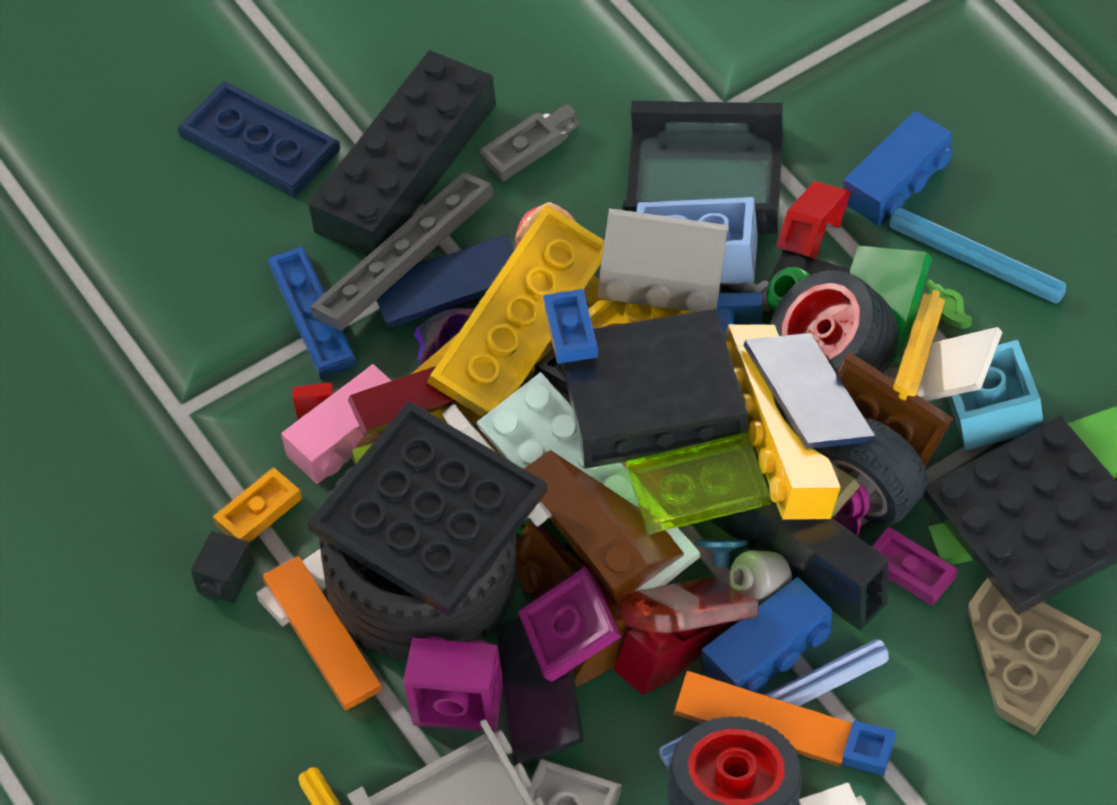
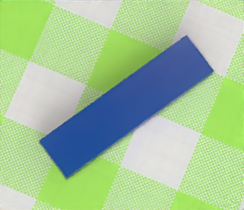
(300, 289)

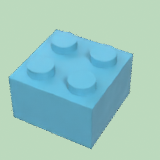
(1003, 406)

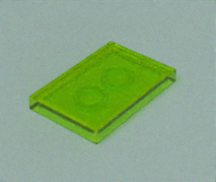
(697, 483)

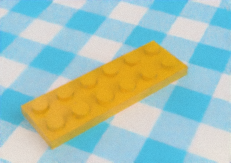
(510, 322)

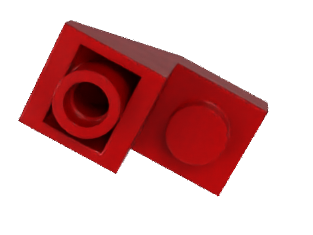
(809, 216)

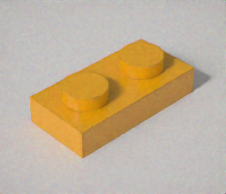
(258, 506)

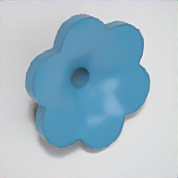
(721, 548)

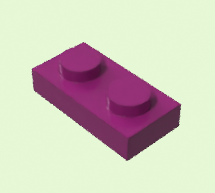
(915, 567)

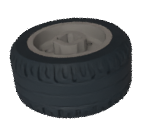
(886, 469)

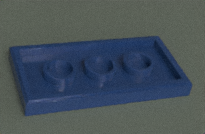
(259, 138)

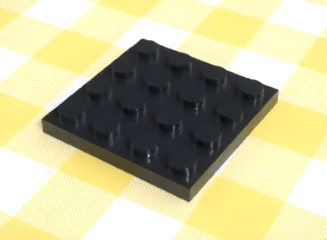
(428, 508)
(1032, 513)

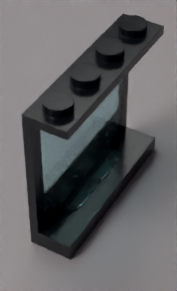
(707, 154)

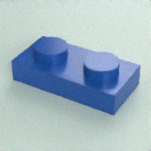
(570, 326)

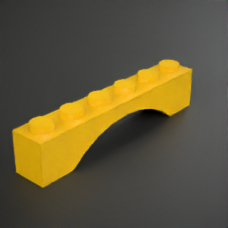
(797, 476)

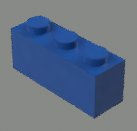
(898, 168)
(771, 642)

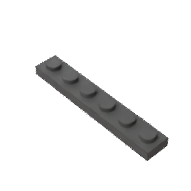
(401, 251)

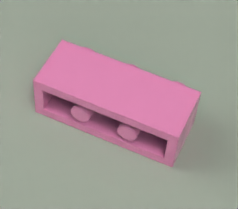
(330, 431)

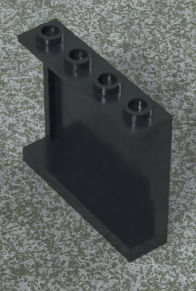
(655, 389)

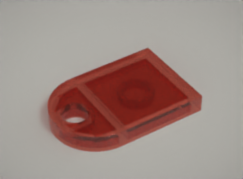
(686, 606)

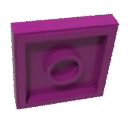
(568, 624)

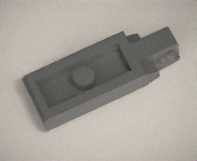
(528, 141)

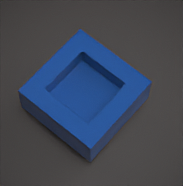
(869, 748)

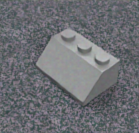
(662, 261)

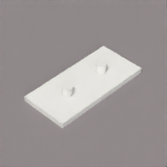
(956, 364)

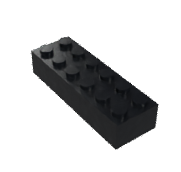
(403, 153)

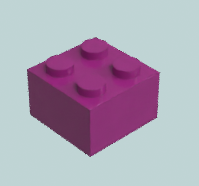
(453, 683)

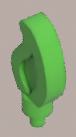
(953, 308)

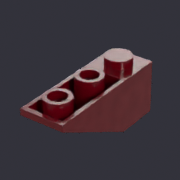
(656, 658)

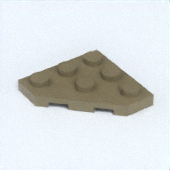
(1027, 655)

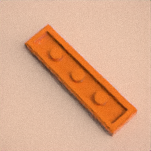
(322, 633)
(807, 730)

